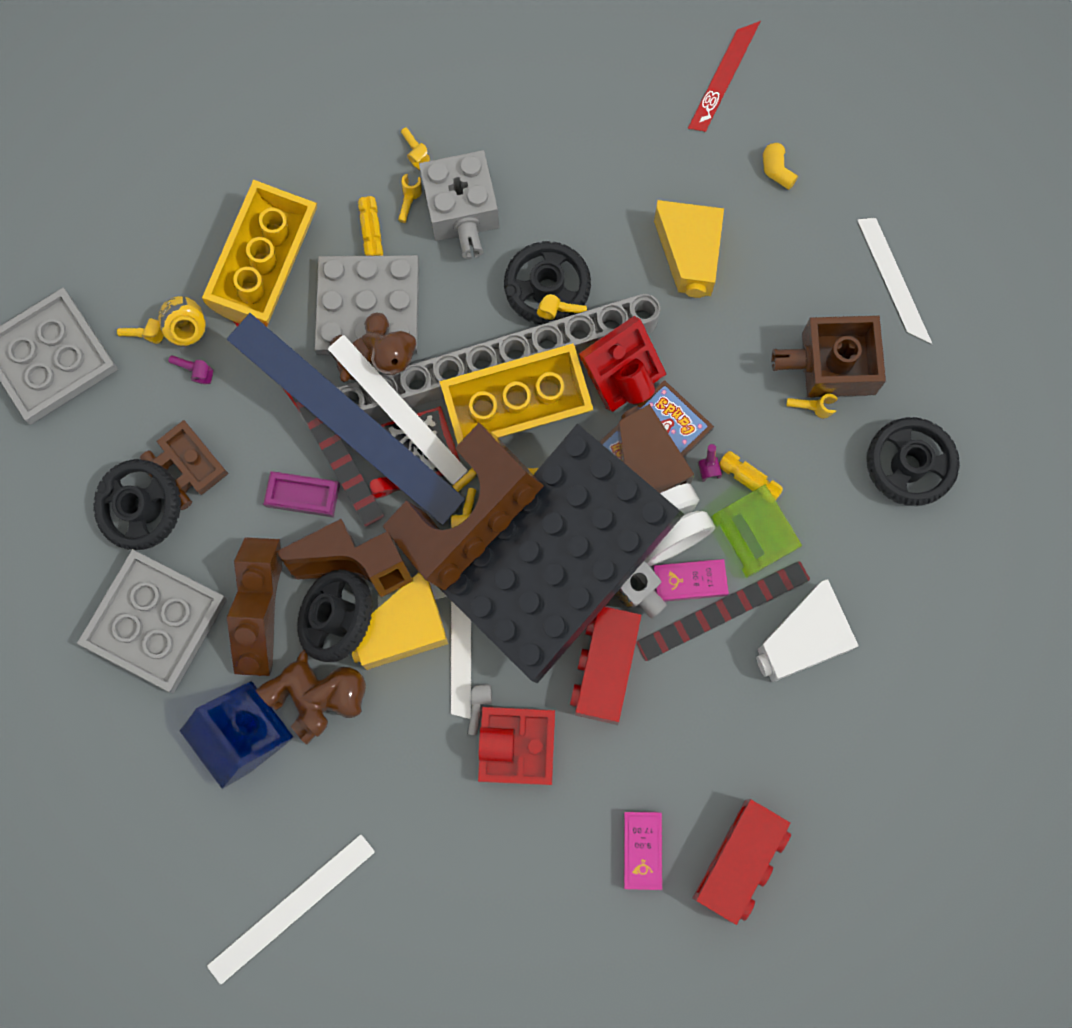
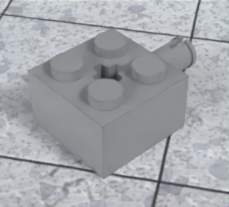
(460, 199)

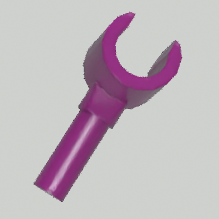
(200, 370)
(710, 466)

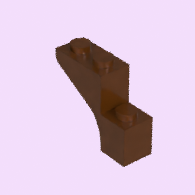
(335, 549)
(253, 608)

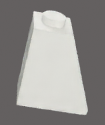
(807, 636)

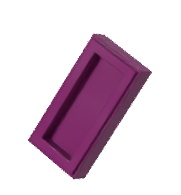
(301, 494)

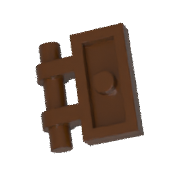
(191, 457)

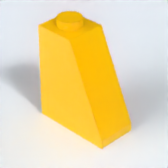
(691, 244)
(402, 626)

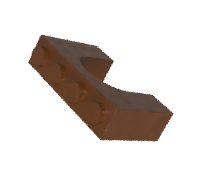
(504, 492)

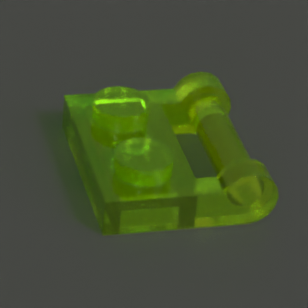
(767, 525)

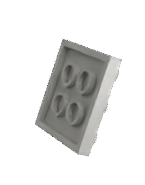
(362, 285)
(50, 356)
(152, 621)

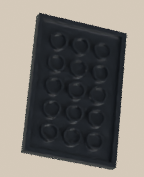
(563, 554)

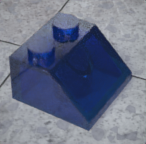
(235, 734)

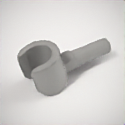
(479, 695)

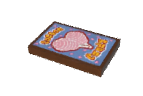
(678, 417)

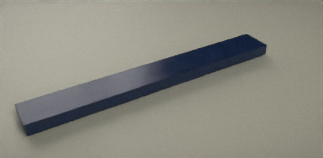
(345, 418)

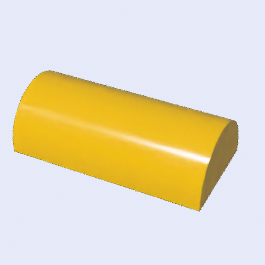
(259, 253)
(518, 394)

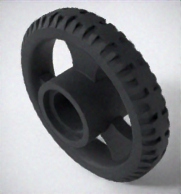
(554, 255)
(895, 485)
(123, 505)
(327, 613)

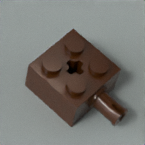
(838, 356)

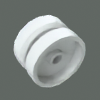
(688, 530)

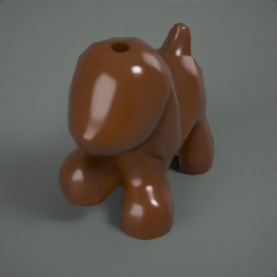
(384, 352)
(339, 692)

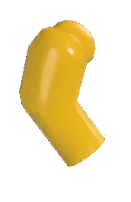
(774, 166)

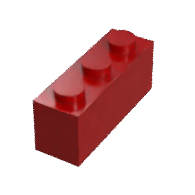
(606, 665)
(743, 862)

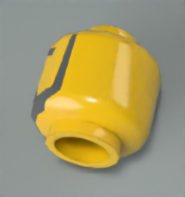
(181, 321)

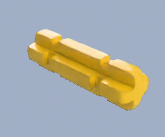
(370, 226)
(747, 474)

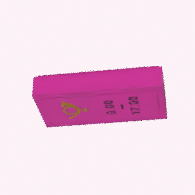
(692, 580)
(643, 850)

